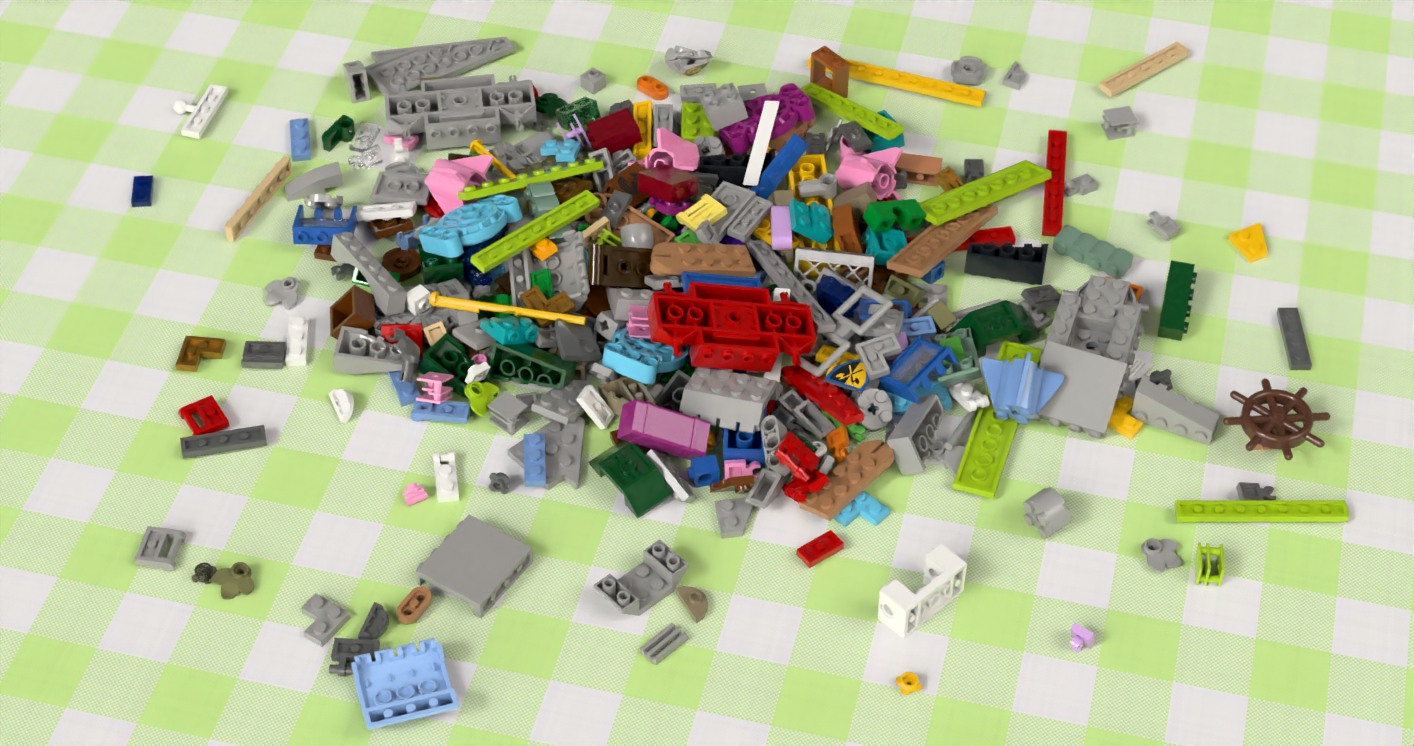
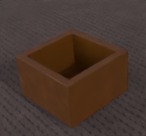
(352, 310)

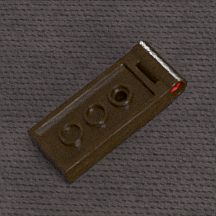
(606, 263)

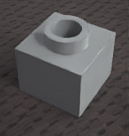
(593, 80)

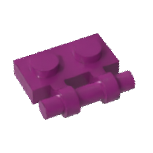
(669, 208)

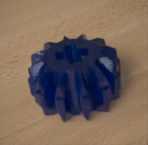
(476, 277)

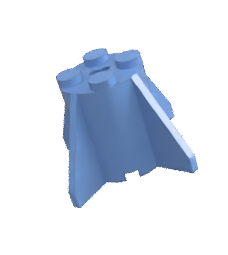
(1019, 387)

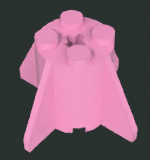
(673, 152)
(872, 167)
(452, 176)

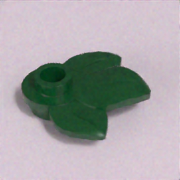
(549, 103)

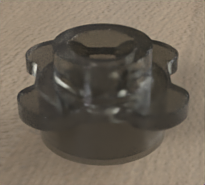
(203, 573)

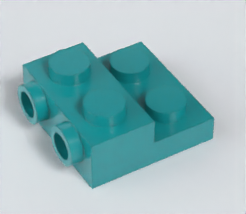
(811, 221)
(883, 244)
(510, 330)

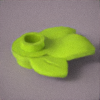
(480, 396)

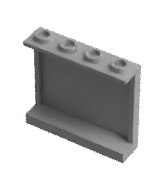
(1087, 391)
(476, 564)

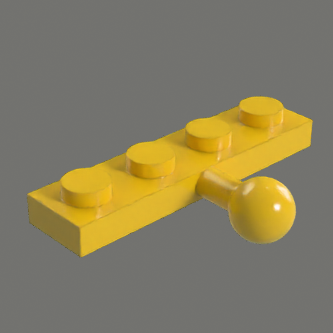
(644, 118)

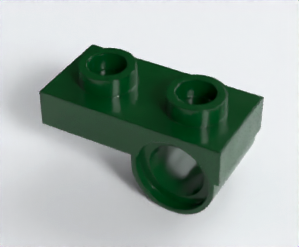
(341, 130)

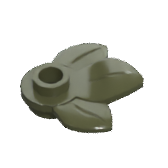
(233, 583)

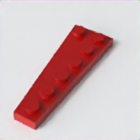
(827, 395)

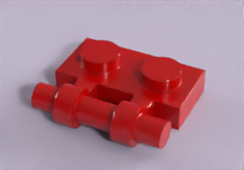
(796, 456)
(798, 489)

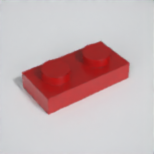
(820, 548)

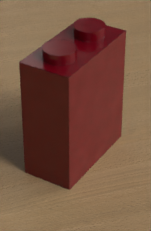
(614, 131)
(667, 183)

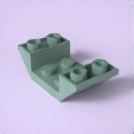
(967, 368)

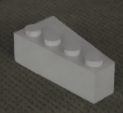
(1173, 412)
(915, 433)

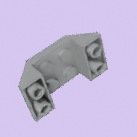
(645, 583)

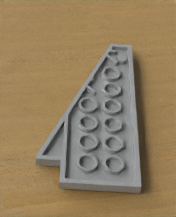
(444, 60)

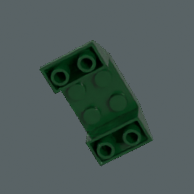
(440, 268)
(997, 324)
(633, 476)

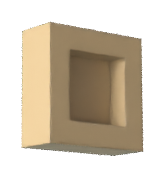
(434, 332)

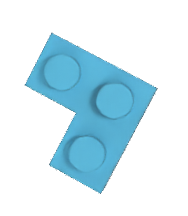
(564, 150)
(866, 507)

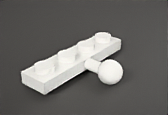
(203, 112)

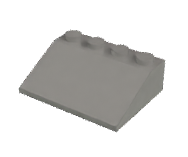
(623, 297)

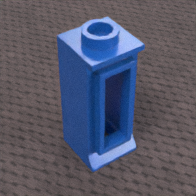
(863, 307)

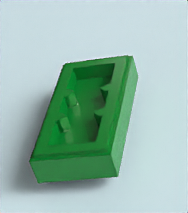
(543, 280)

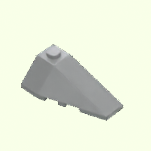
(362, 353)

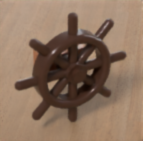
(1275, 426)

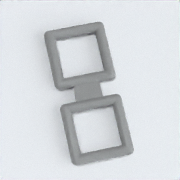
(846, 328)

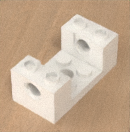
(907, 611)

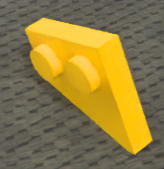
(1250, 242)

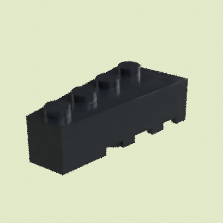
(731, 168)
(1007, 262)

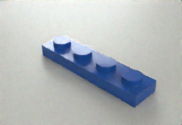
(780, 166)

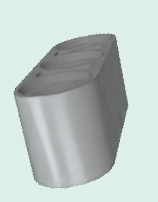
(772, 433)

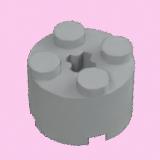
(1047, 512)

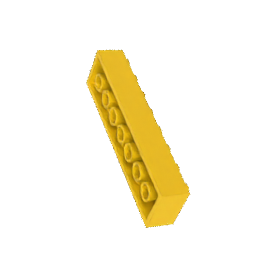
(811, 168)

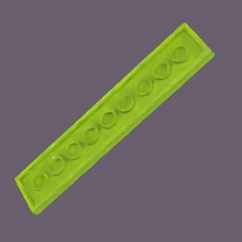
(990, 438)

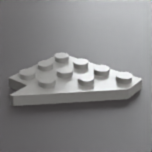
(562, 452)

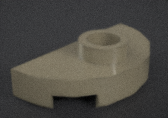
(694, 601)

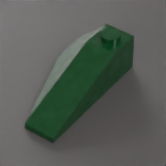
(449, 358)

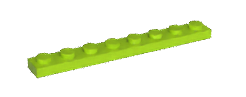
(852, 111)
(521, 180)
(534, 231)
(1261, 511)

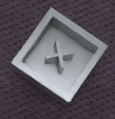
(723, 106)

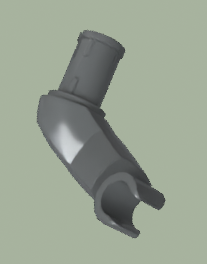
(410, 354)

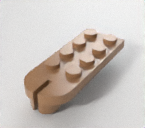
(631, 216)
(701, 258)
(849, 479)

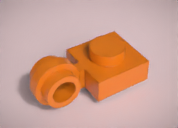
(836, 443)

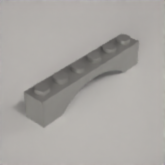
(386, 290)

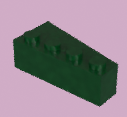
(1176, 299)
(529, 365)

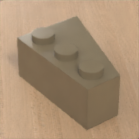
(623, 391)

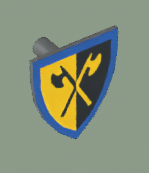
(850, 376)

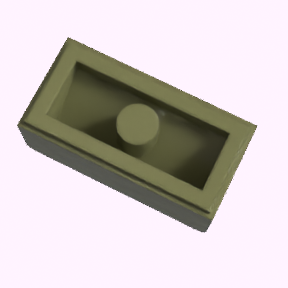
(904, 290)

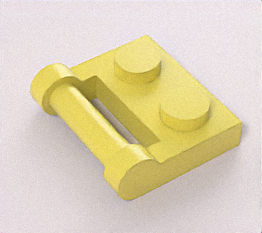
(703, 210)

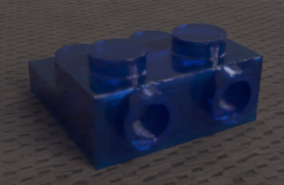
(833, 294)

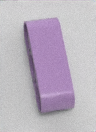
(781, 228)

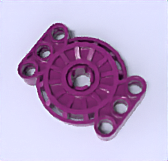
(793, 107)

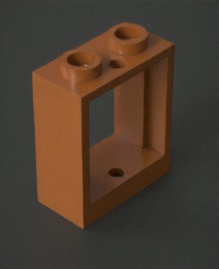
(826, 58)
(847, 230)

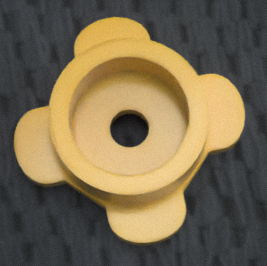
(908, 678)

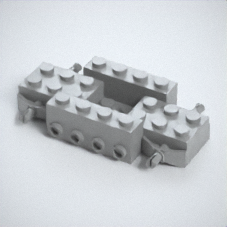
(460, 110)
(1100, 316)

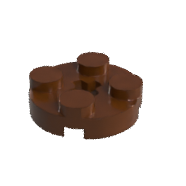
(410, 258)

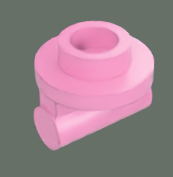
(414, 494)

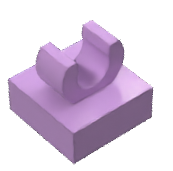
(1081, 637)

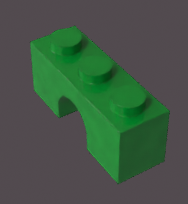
(883, 214)

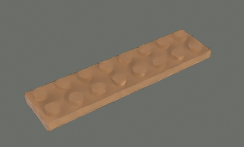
(938, 242)

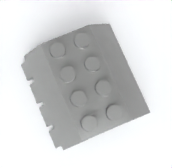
(566, 267)
(728, 397)

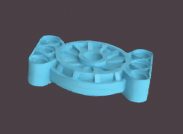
(469, 225)
(641, 357)

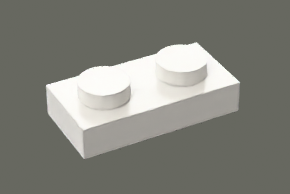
(595, 407)

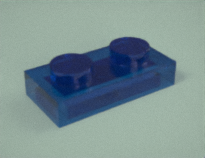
(142, 191)

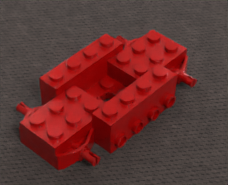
(731, 325)

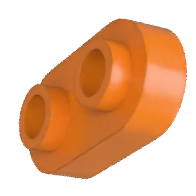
(652, 87)

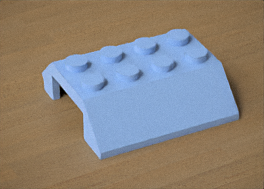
(403, 685)

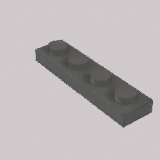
(1294, 339)
(223, 441)

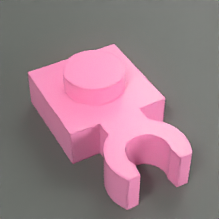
(409, 144)
(737, 468)

